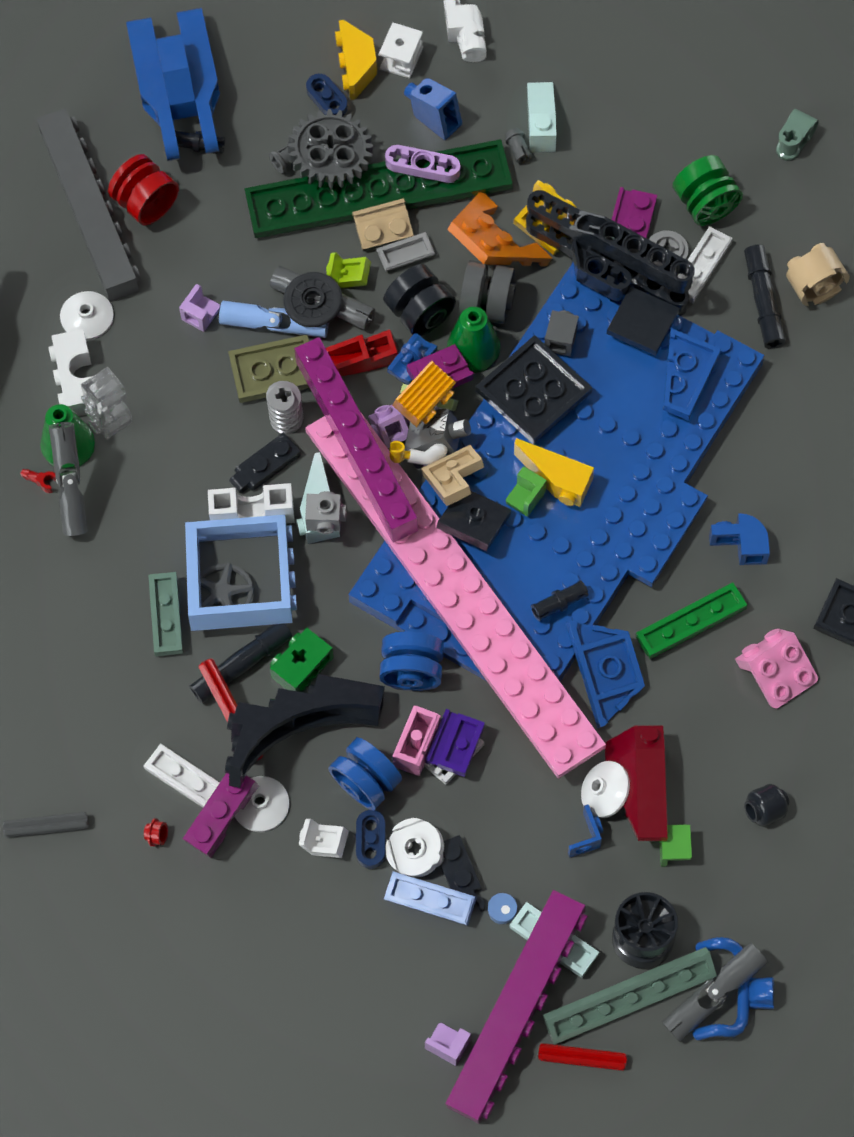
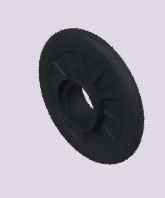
(317, 314)

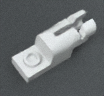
(466, 27)

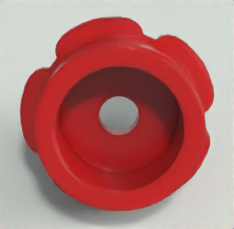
(156, 832)

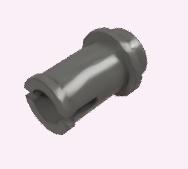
(516, 140)

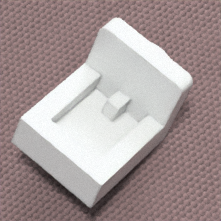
(323, 839)

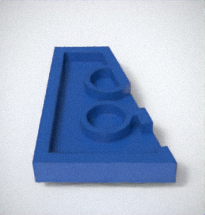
(687, 372)

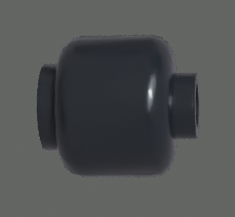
(766, 805)

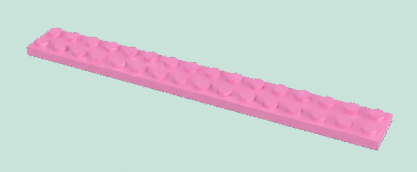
(476, 619)

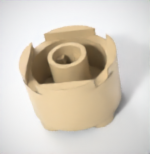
(817, 275)

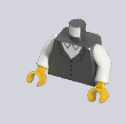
(431, 440)

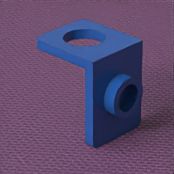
(595, 829)

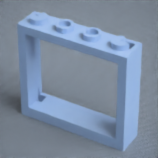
(243, 614)

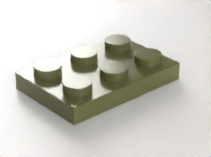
(262, 365)

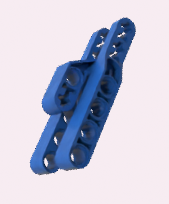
(176, 77)

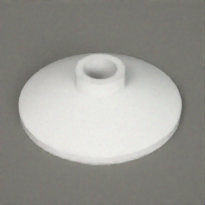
(95, 322)
(605, 789)
(270, 813)

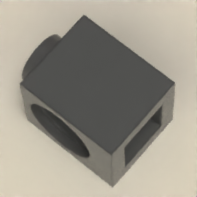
(561, 332)

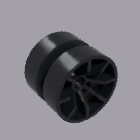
(419, 300)
(644, 930)

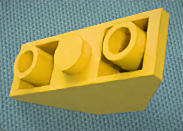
(357, 58)

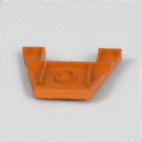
(487, 241)

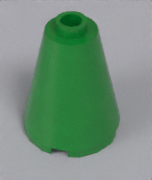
(475, 339)
(83, 434)

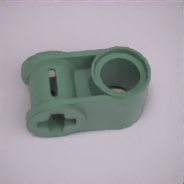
(795, 134)

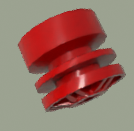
(143, 189)

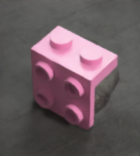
(778, 666)

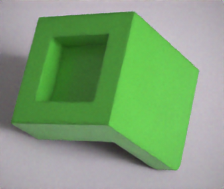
(527, 492)
(677, 845)

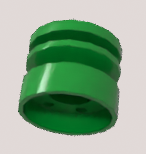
(707, 190)

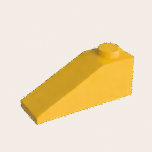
(565, 477)

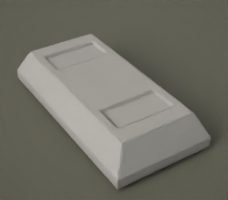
(405, 251)

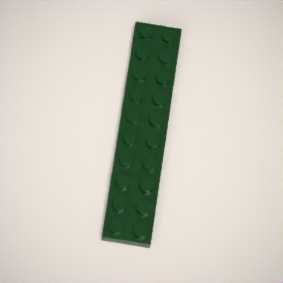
(300, 205)

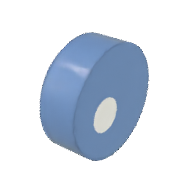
(502, 908)

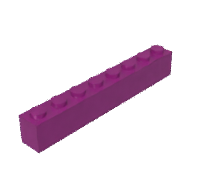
(356, 440)
(516, 1007)

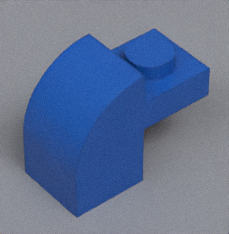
(747, 534)

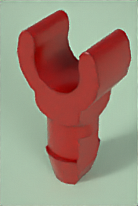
(39, 478)

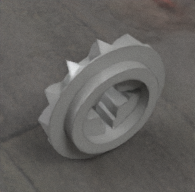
(675, 241)

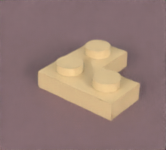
(448, 473)

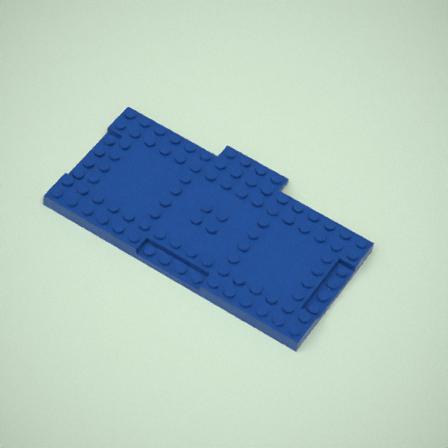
(631, 510)

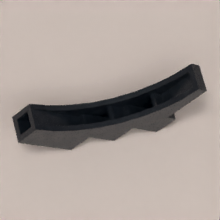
(327, 703)

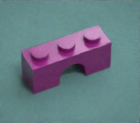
(213, 820)

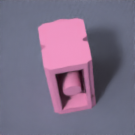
(416, 740)

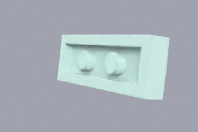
(582, 954)

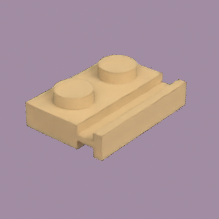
(382, 224)

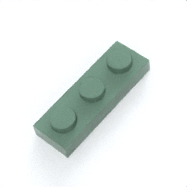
(165, 614)

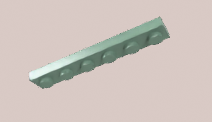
(629, 995)

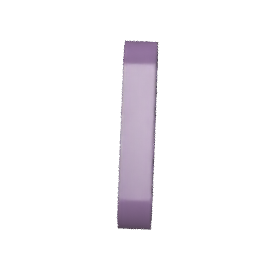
(416, 154)

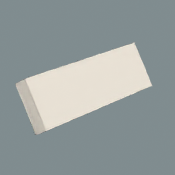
(706, 258)
(181, 775)

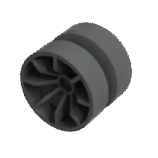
(495, 294)

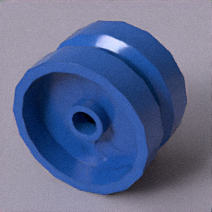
(411, 661)
(365, 773)

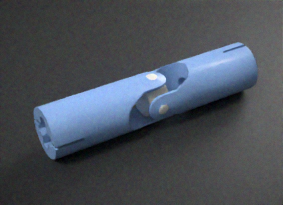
(256, 316)

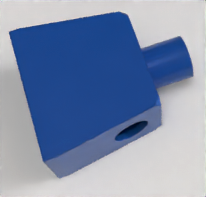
(435, 107)

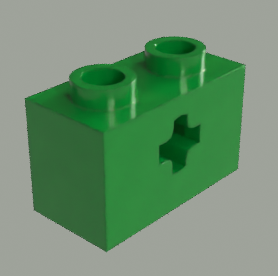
(300, 675)

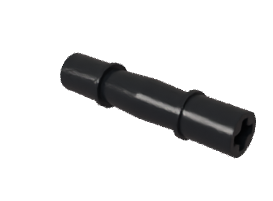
(764, 297)
(245, 658)

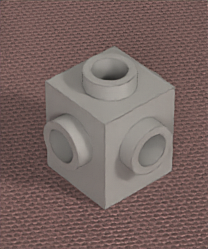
(324, 512)

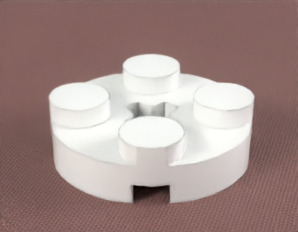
(401, 840)

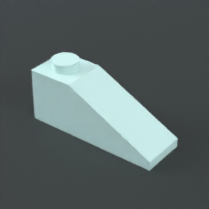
(541, 117)
(315, 484)

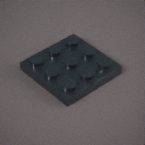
(533, 389)

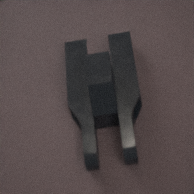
(612, 257)

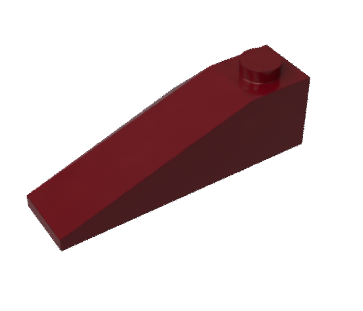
(643, 757)

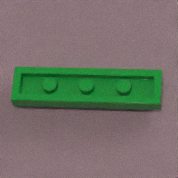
(691, 620)

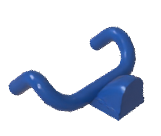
(754, 994)

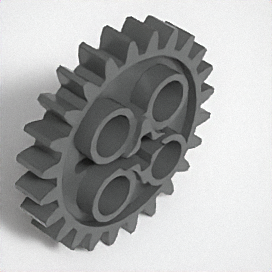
(330, 148)

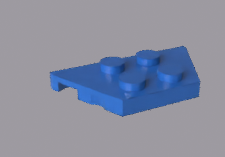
(606, 667)

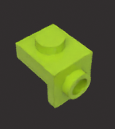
(348, 272)

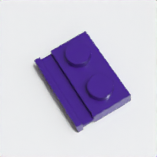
(455, 742)

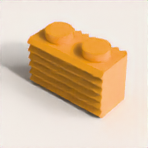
(424, 394)

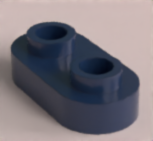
(327, 98)
(370, 840)

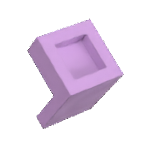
(198, 309)
(448, 1043)

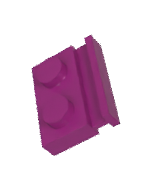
(634, 210)
(449, 361)

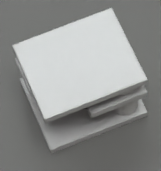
(401, 50)

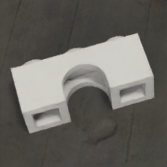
(70, 353)
(274, 500)

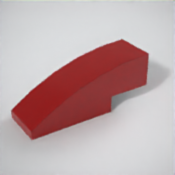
(364, 354)

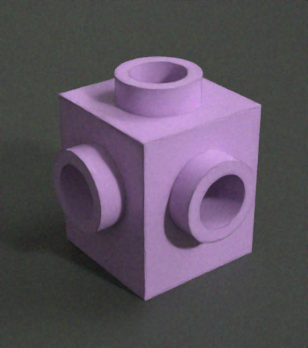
(389, 424)

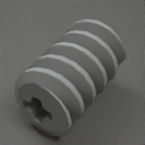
(284, 407)

